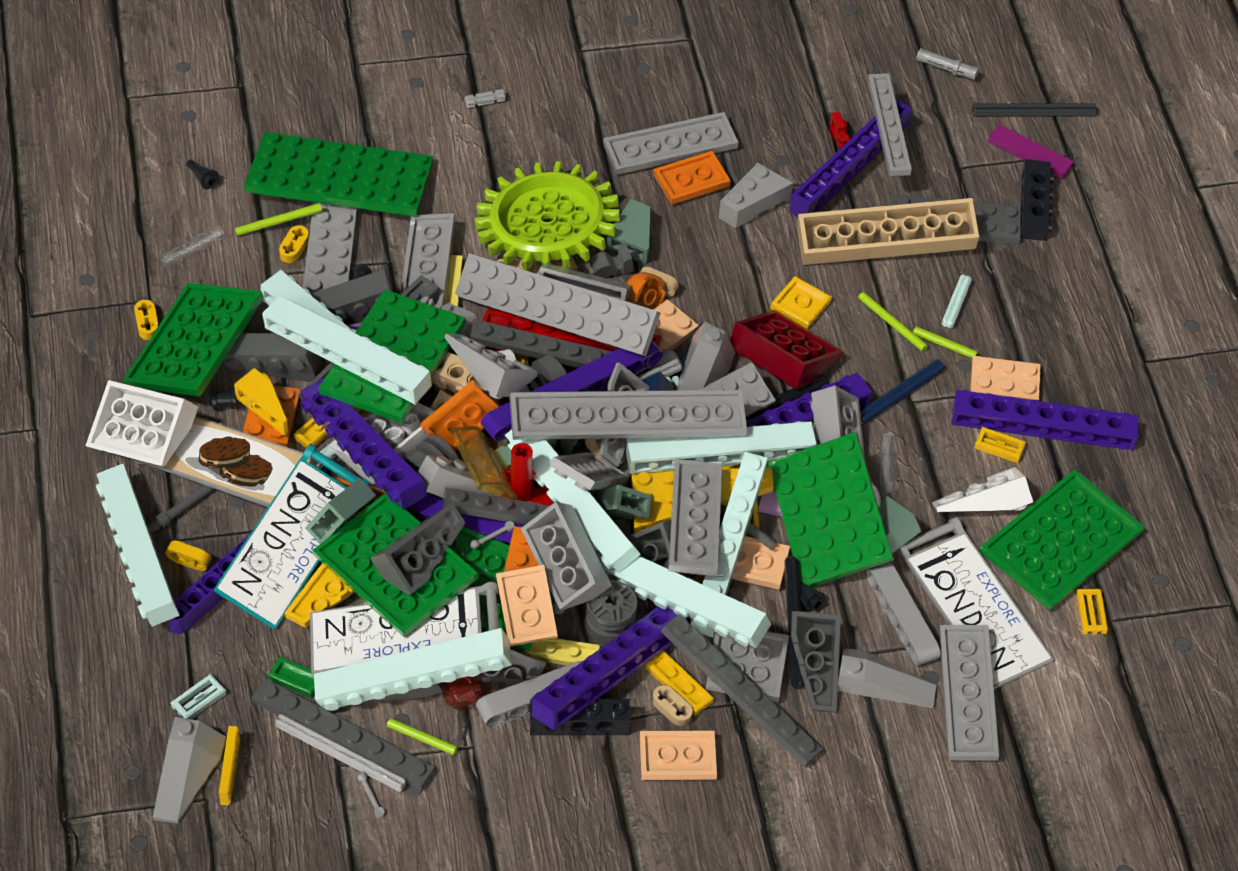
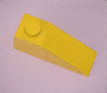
(259, 396)

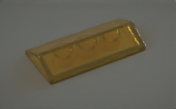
(482, 461)

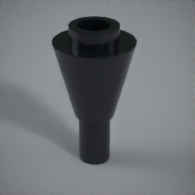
(205, 176)
(811, 598)

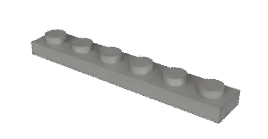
(889, 124)

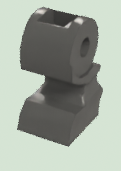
(606, 265)

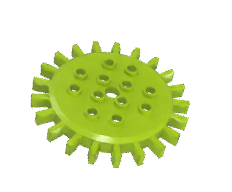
(568, 199)

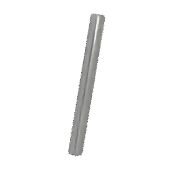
(340, 752)

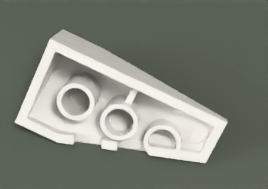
(1002, 492)

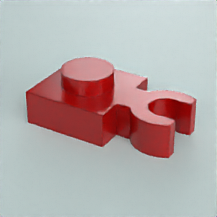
(838, 129)

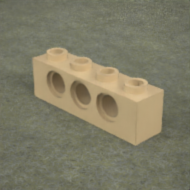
(448, 371)

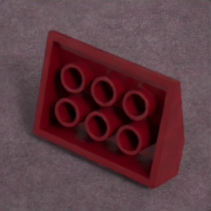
(783, 348)

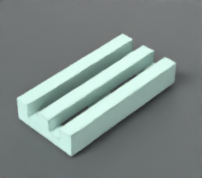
(200, 701)

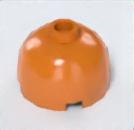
(646, 290)

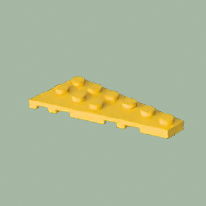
(661, 488)
(320, 593)

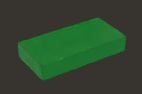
(293, 677)

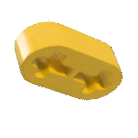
(298, 246)
(150, 319)
(188, 555)

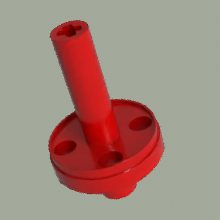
(522, 479)

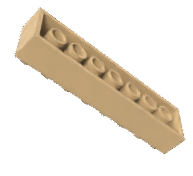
(887, 231)

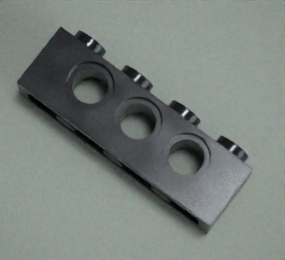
(1036, 200)
(598, 718)

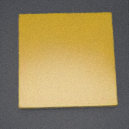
(801, 302)

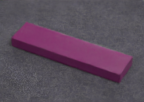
(1028, 149)

